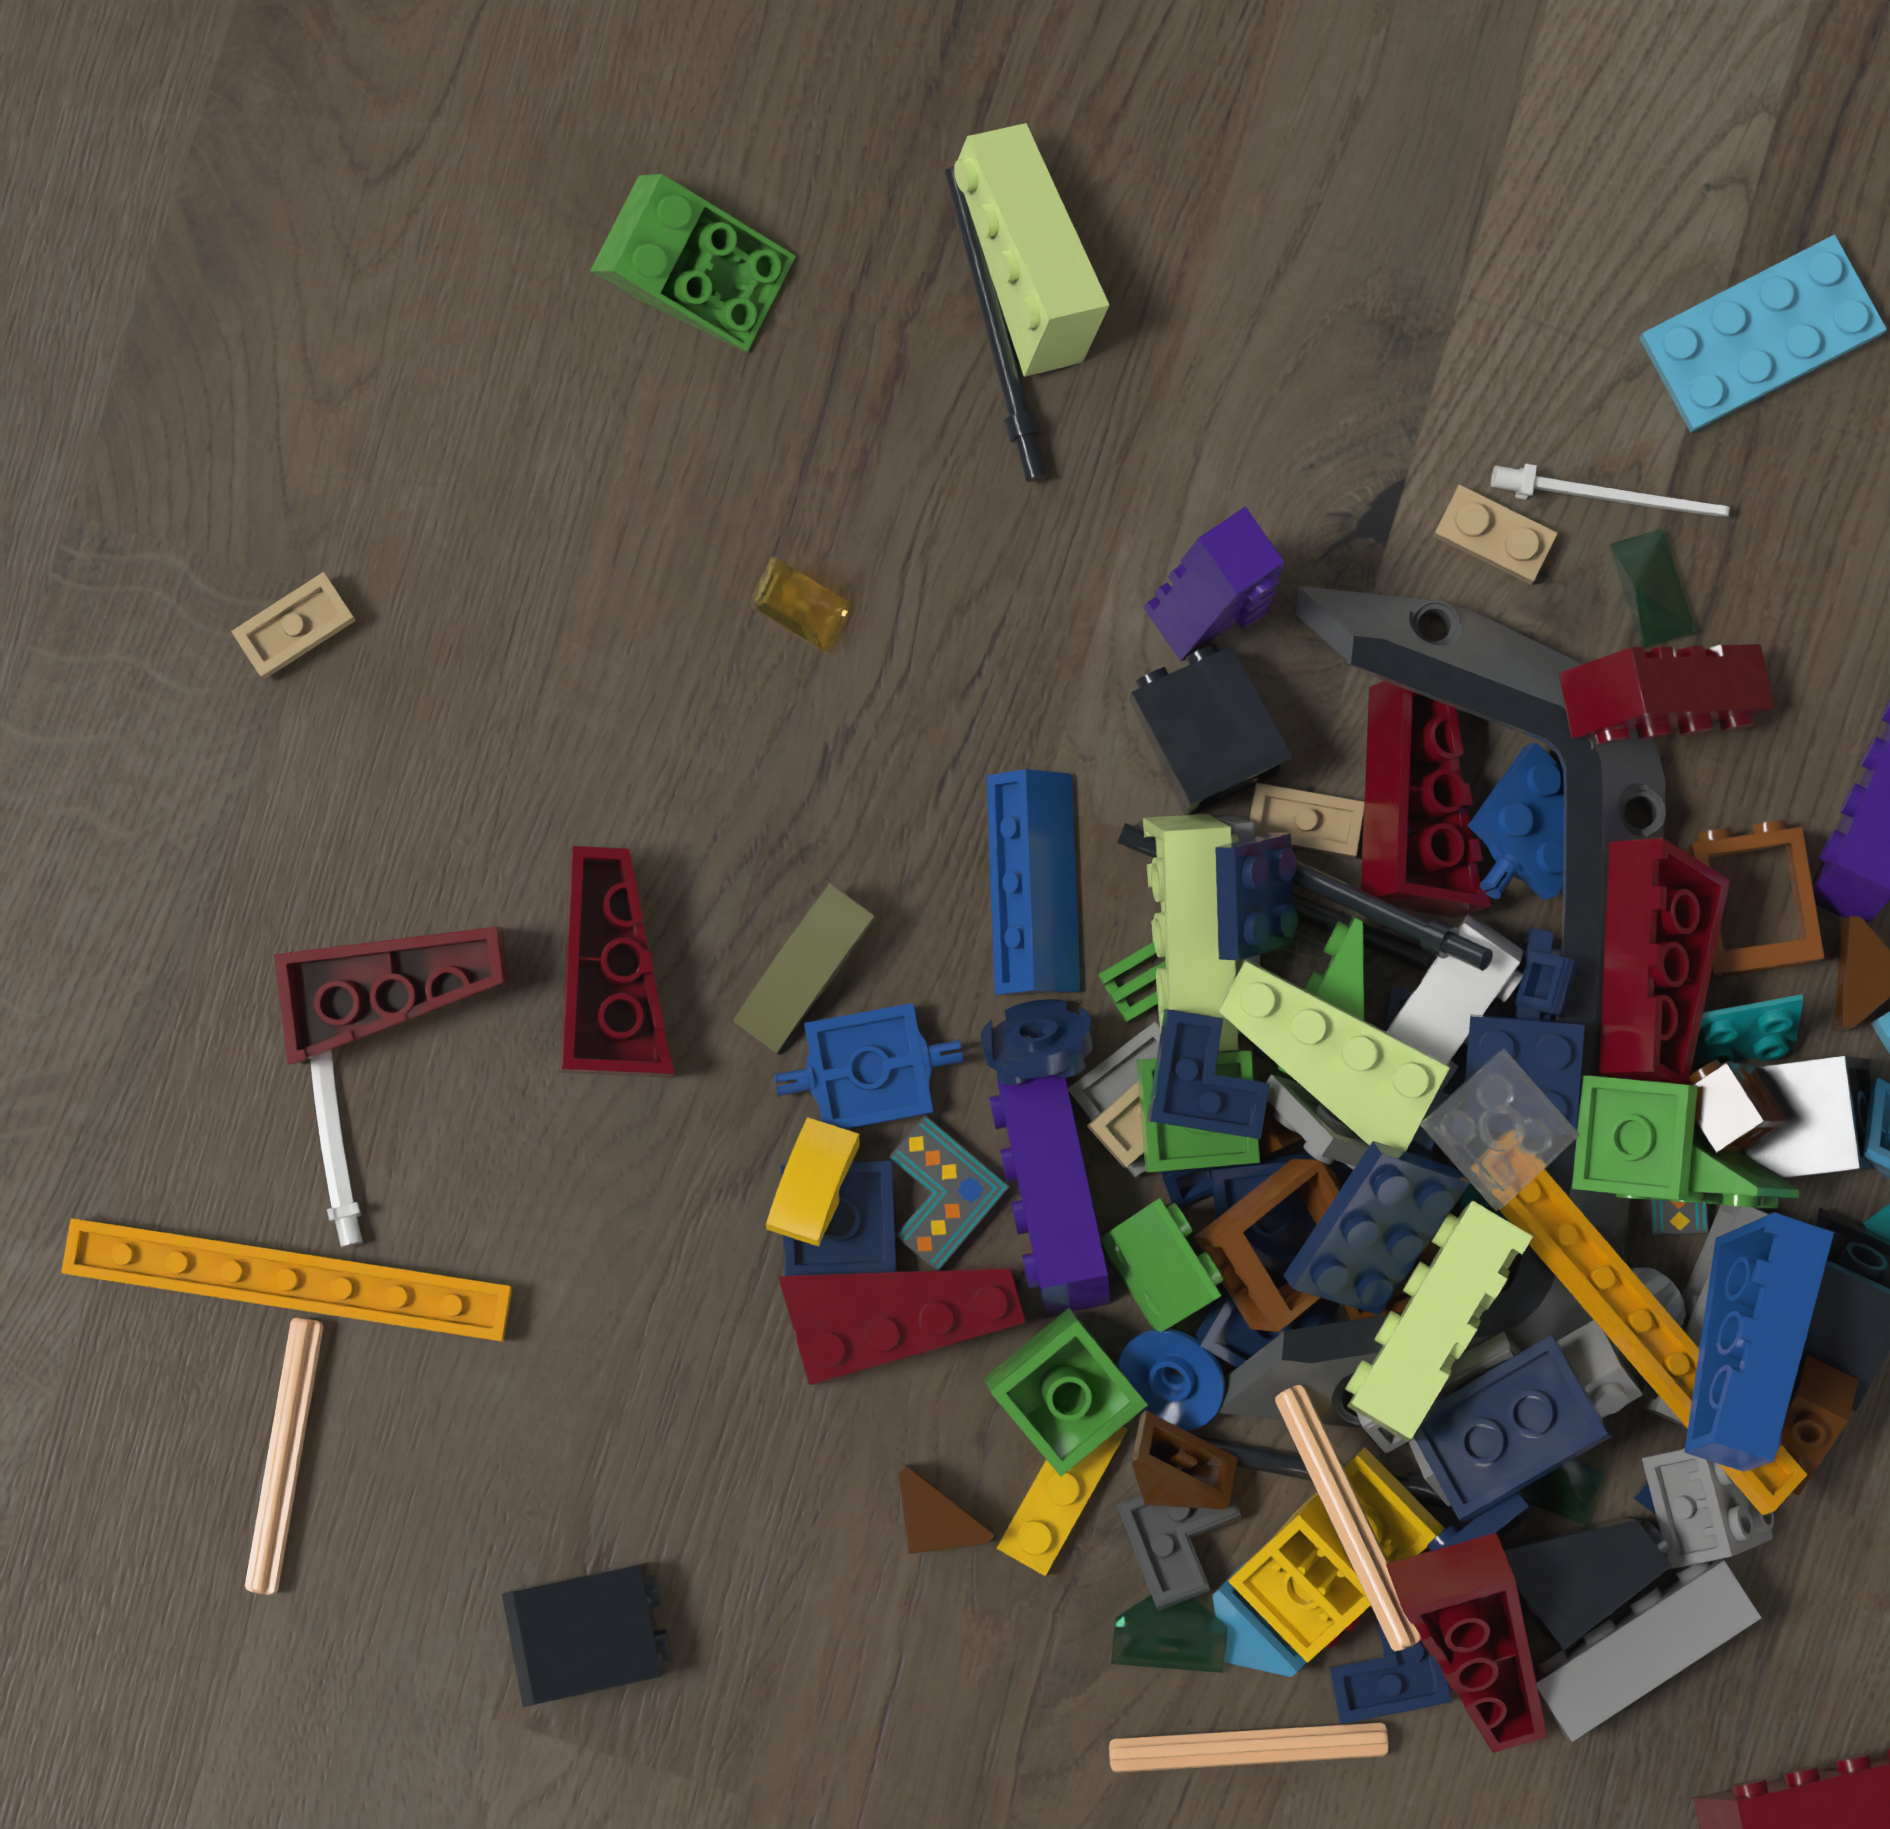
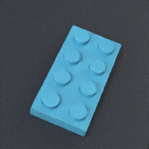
(1762, 333)

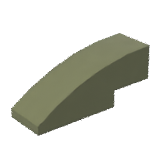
(804, 968)

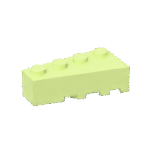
(1030, 250)
(1188, 921)
(1344, 1062)
(1436, 1320)

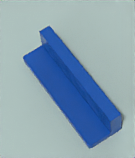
(1033, 882)

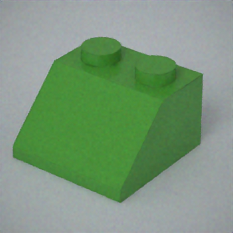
(1064, 1392)

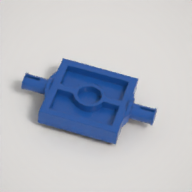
(1525, 825)
(869, 1067)

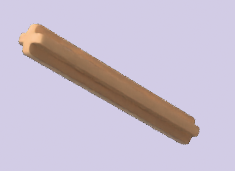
(284, 1456)
(1346, 1514)
(1248, 1747)

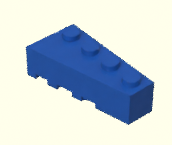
(1754, 1338)

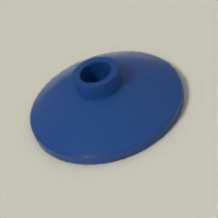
(1181, 1400)

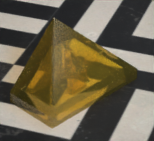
(799, 604)

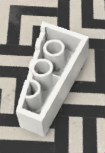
(1440, 1008)

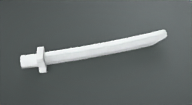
(1524, 481)
(344, 1209)

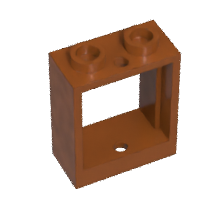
(1776, 955)
(1237, 1262)

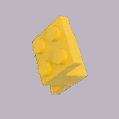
(1304, 1574)

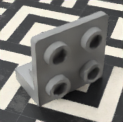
(1702, 1509)

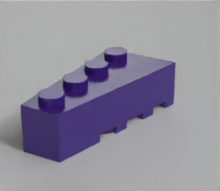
(1220, 583)
(1857, 854)
(1053, 1193)

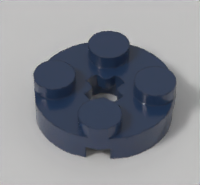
(1038, 1041)

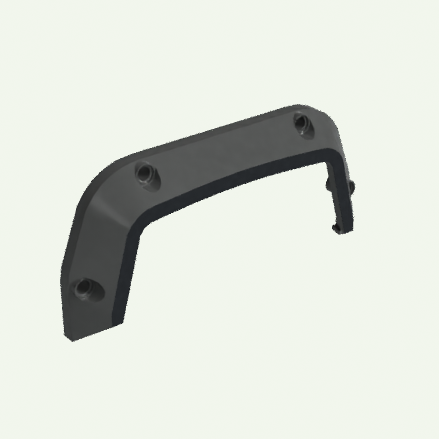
(1518, 686)

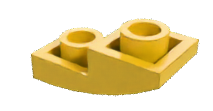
(812, 1181)

